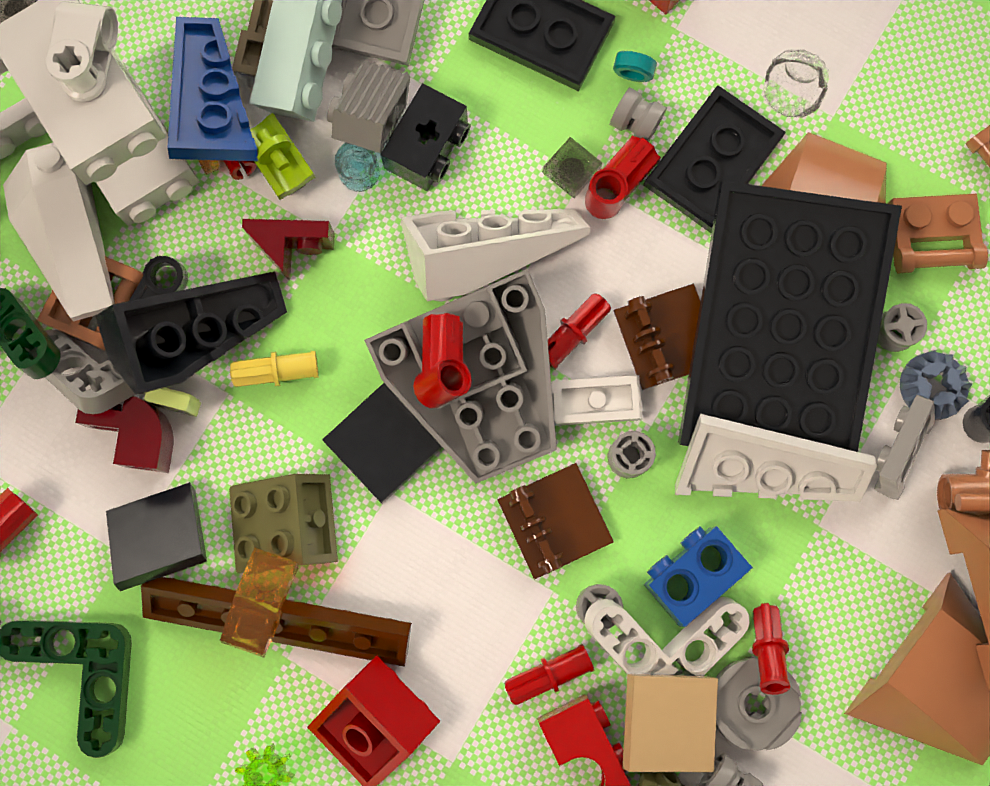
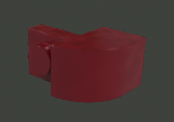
(143, 434)

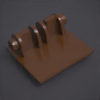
(660, 334)
(555, 520)

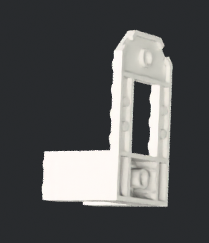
(102, 140)

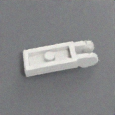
(596, 400)

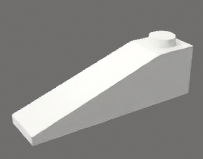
(60, 230)
(465, 254)

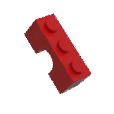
(578, 732)

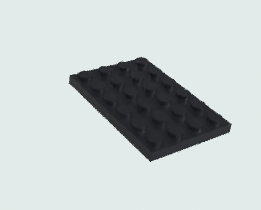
(790, 312)

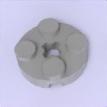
(755, 730)

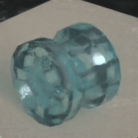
(360, 175)

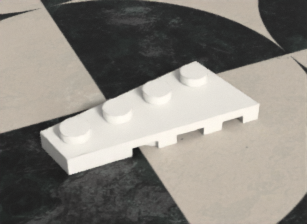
(755, 460)

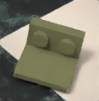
(284, 517)

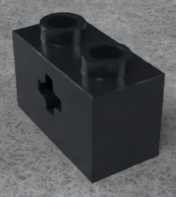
(426, 116)

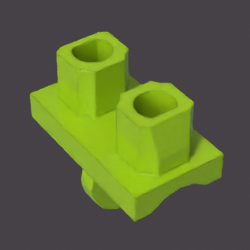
(279, 158)

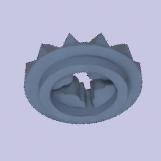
(931, 365)

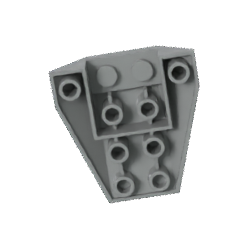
(510, 402)

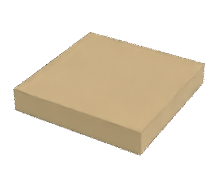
(670, 723)

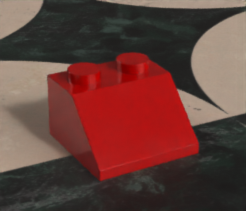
(373, 723)

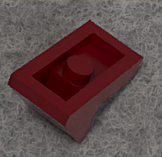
(279, 237)

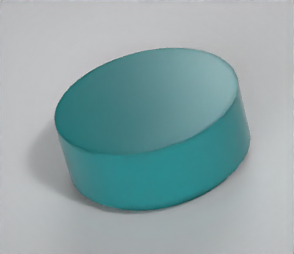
(634, 66)

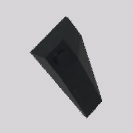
(177, 333)

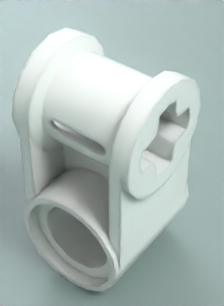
(82, 48)

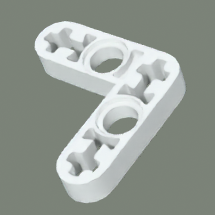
(660, 661)

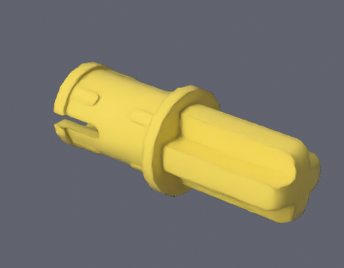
(274, 369)

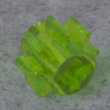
(275, 766)

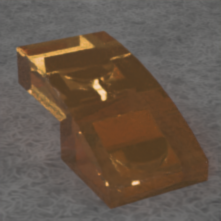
(259, 602)

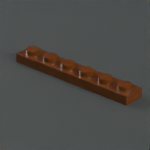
(300, 626)

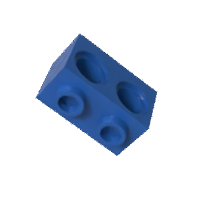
(703, 585)

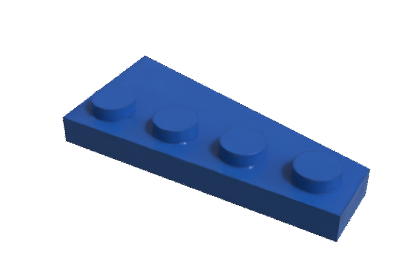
(205, 97)

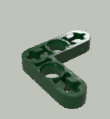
(15, 315)
(95, 665)

